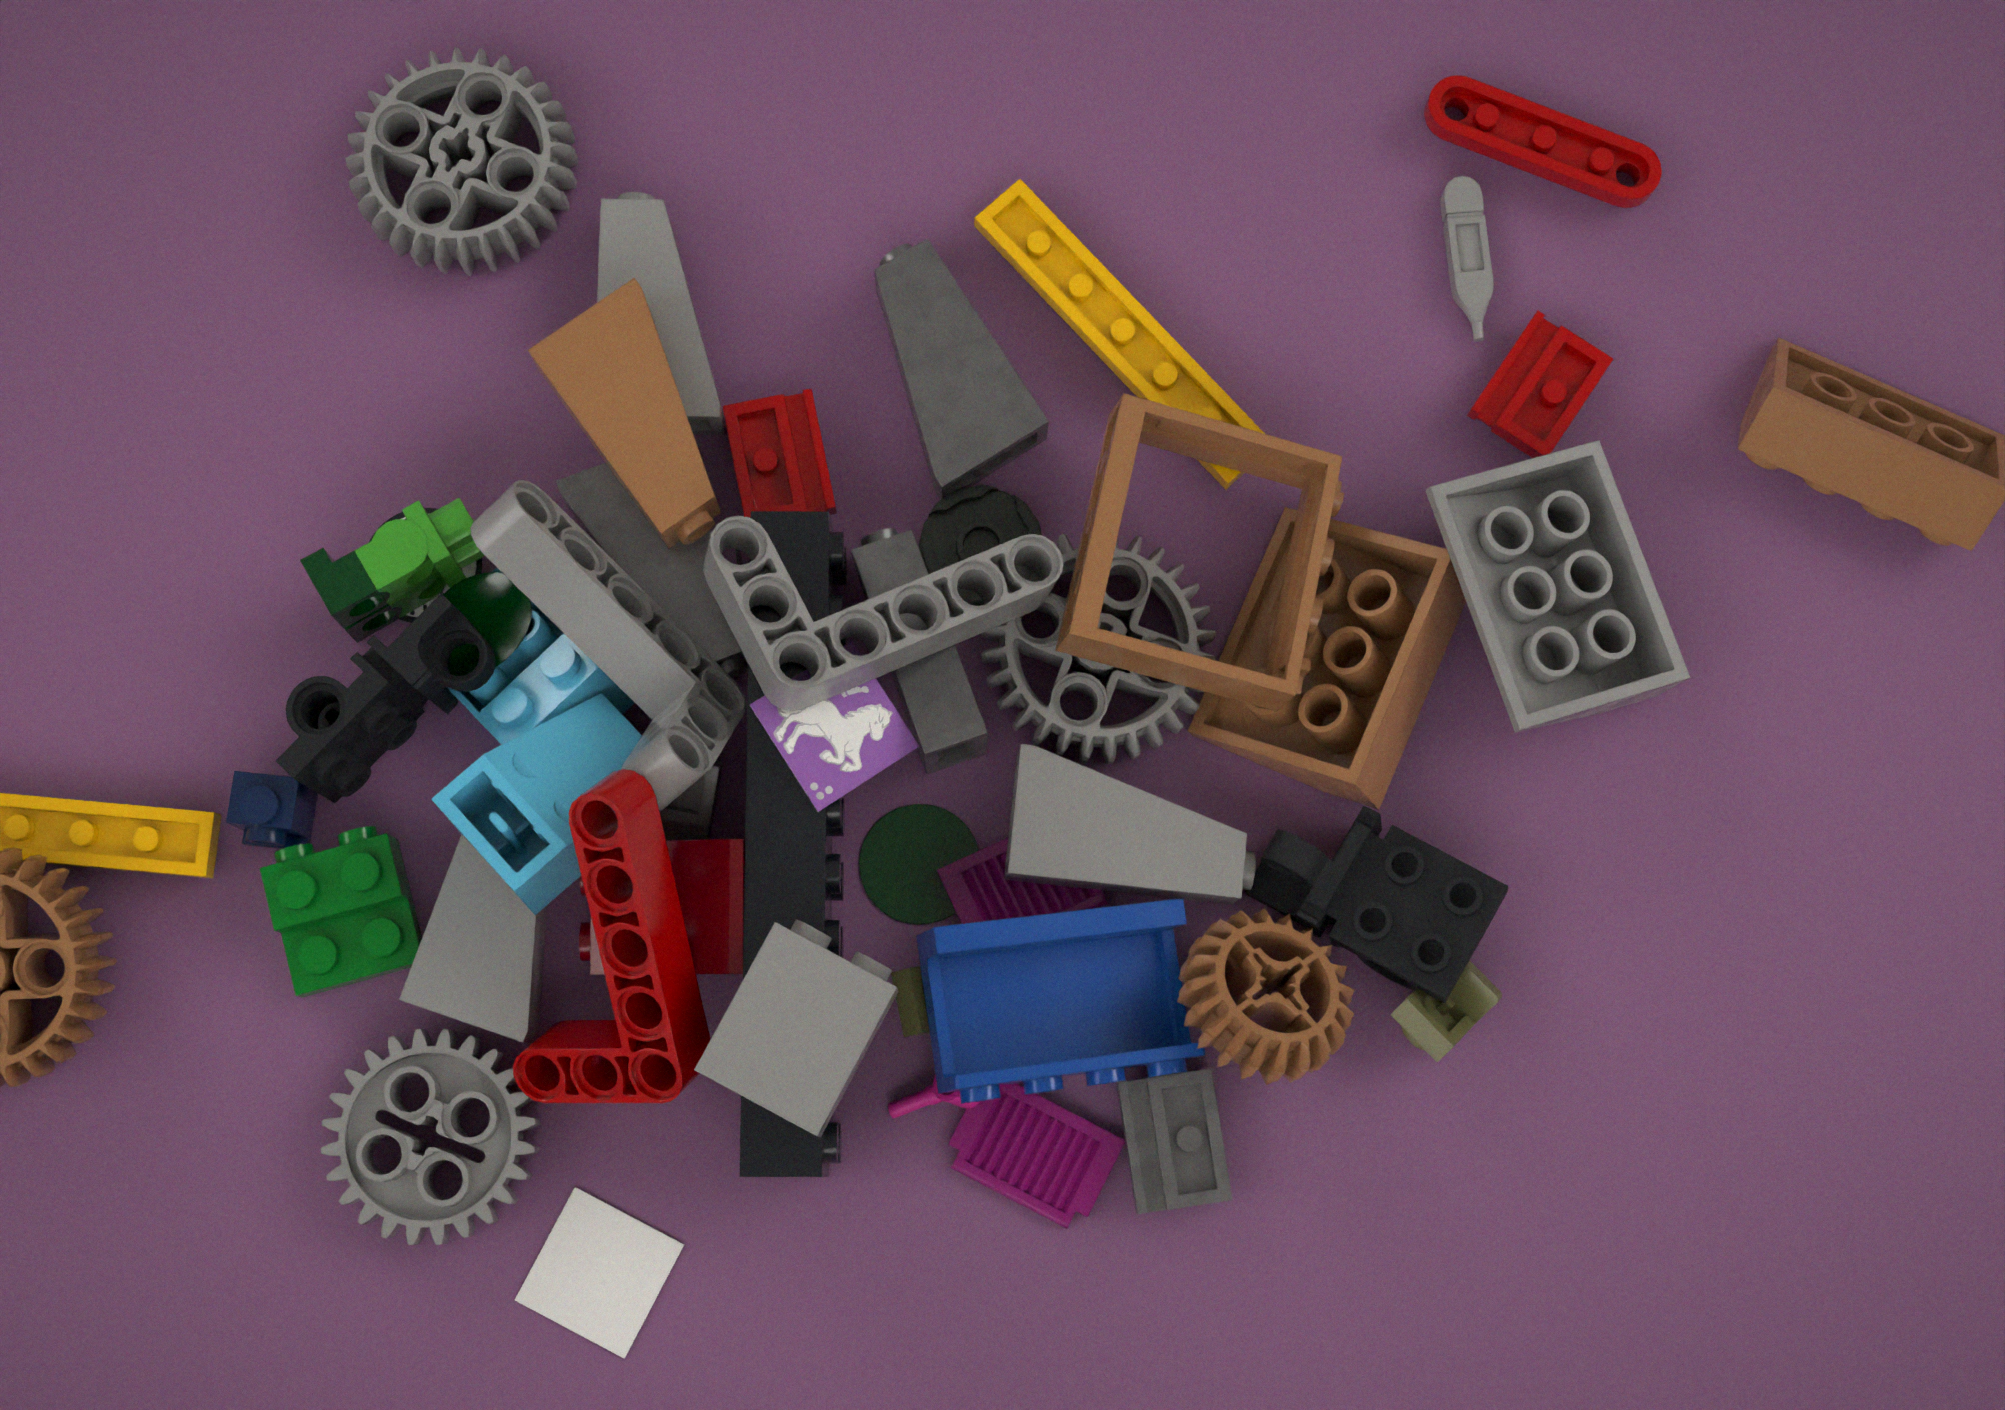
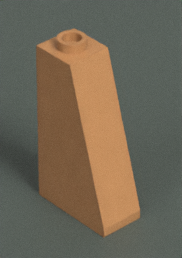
(626, 402)

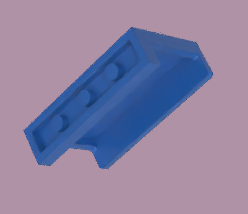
(1055, 999)

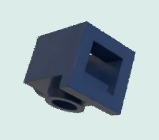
(271, 810)

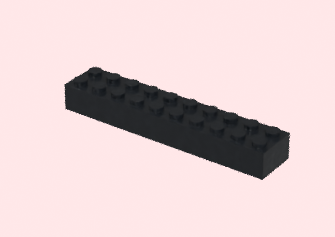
(788, 841)

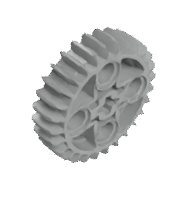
(455, 139)
(1087, 733)

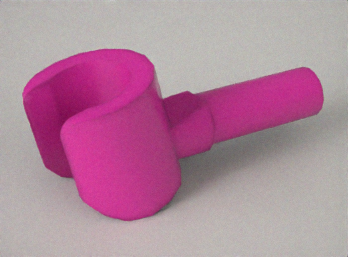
(923, 1098)

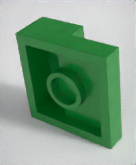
(342, 910)

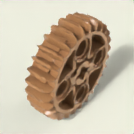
(24, 966)

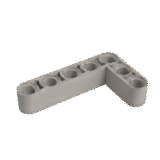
(872, 621)
(621, 631)

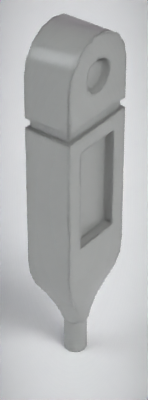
(1467, 249)

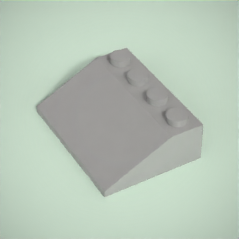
(1558, 587)

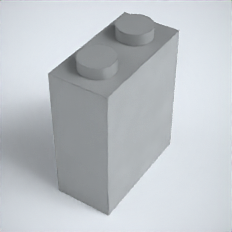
(799, 1026)

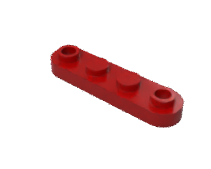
(1542, 141)

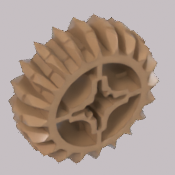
(1282, 1029)

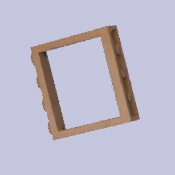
(1310, 552)

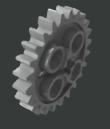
(408, 1192)

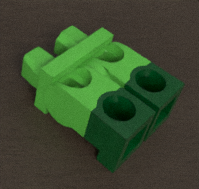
(397, 569)

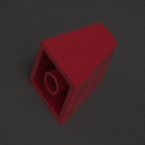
(711, 899)

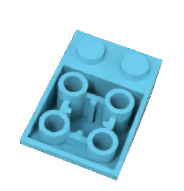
(538, 683)
(520, 796)

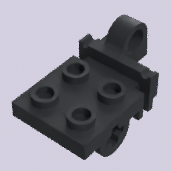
(352, 727)
(1389, 899)

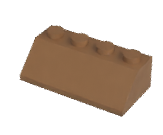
(1875, 446)

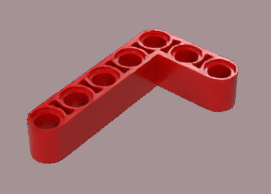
(645, 959)

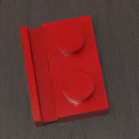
(1540, 387)
(779, 454)

